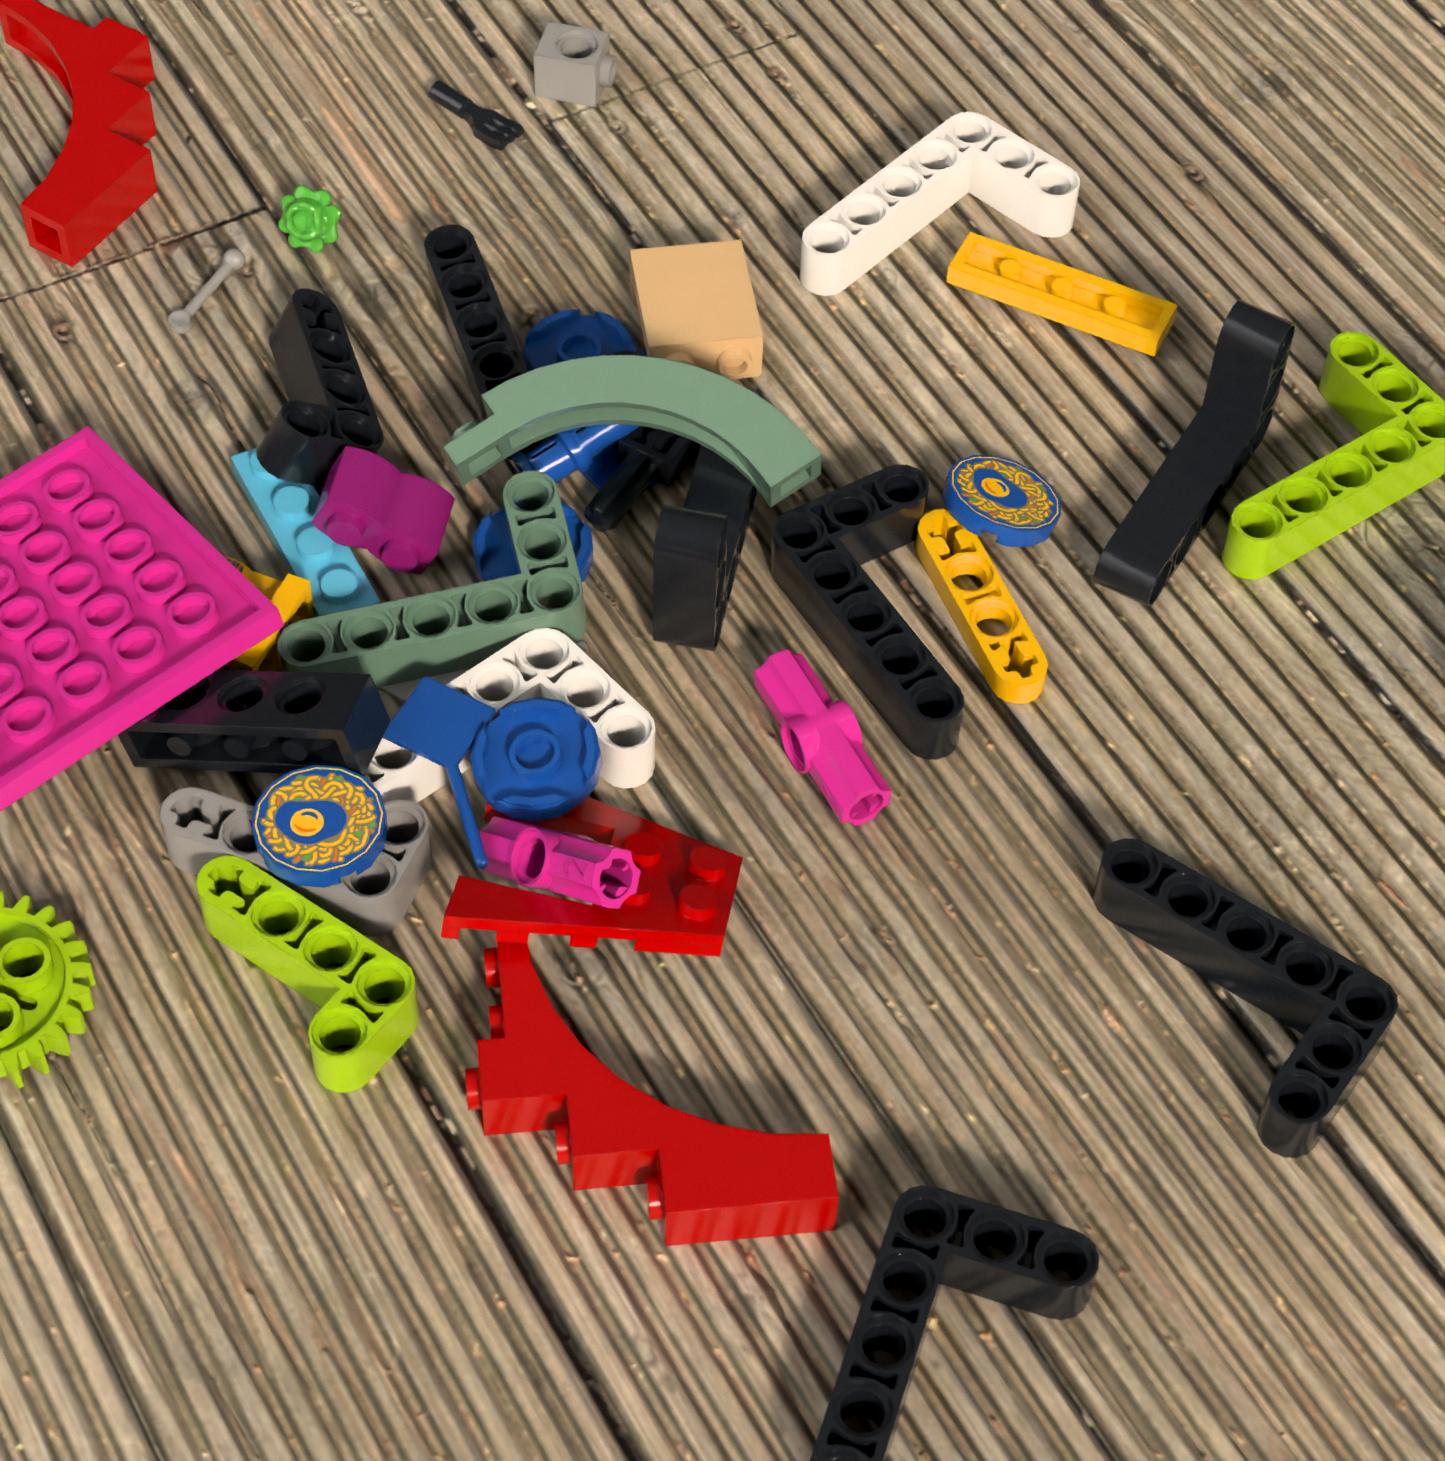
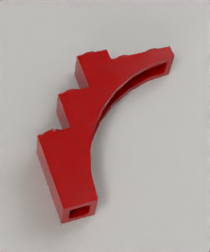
(104, 160)
(697, 1174)

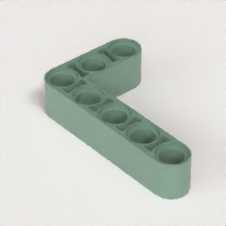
(460, 613)

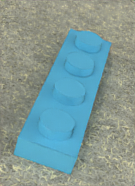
(306, 552)

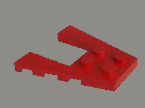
(678, 903)

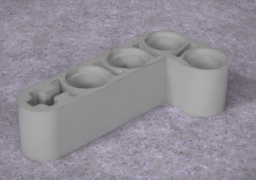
(209, 825)

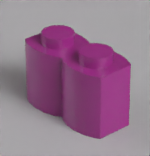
(383, 510)

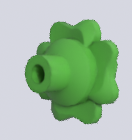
(309, 218)

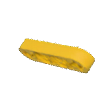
(987, 602)

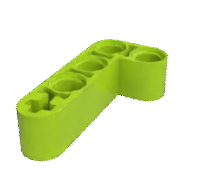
(244, 910)

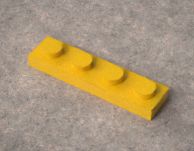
(1062, 293)

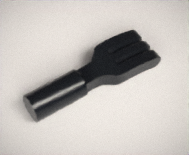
(487, 124)

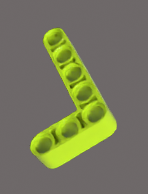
(1392, 459)

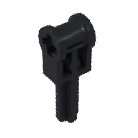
(642, 457)

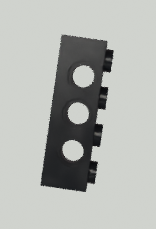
(263, 723)

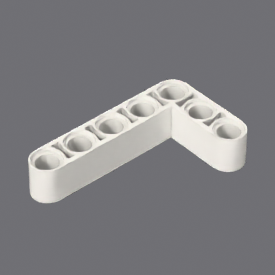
(954, 159)
(533, 666)

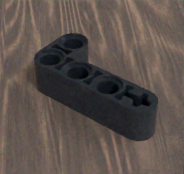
(324, 393)

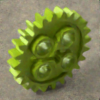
(48, 1002)

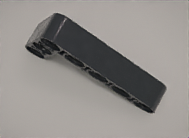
(474, 313)
(1205, 459)
(700, 554)
(819, 570)
(1261, 977)
(924, 1267)

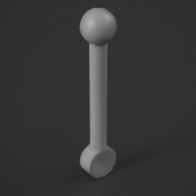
(180, 320)

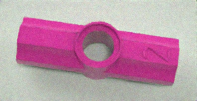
(822, 737)
(559, 862)

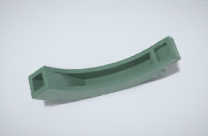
(646, 394)

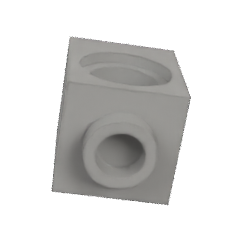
(573, 64)

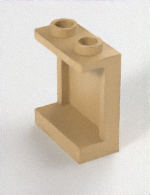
(698, 306)

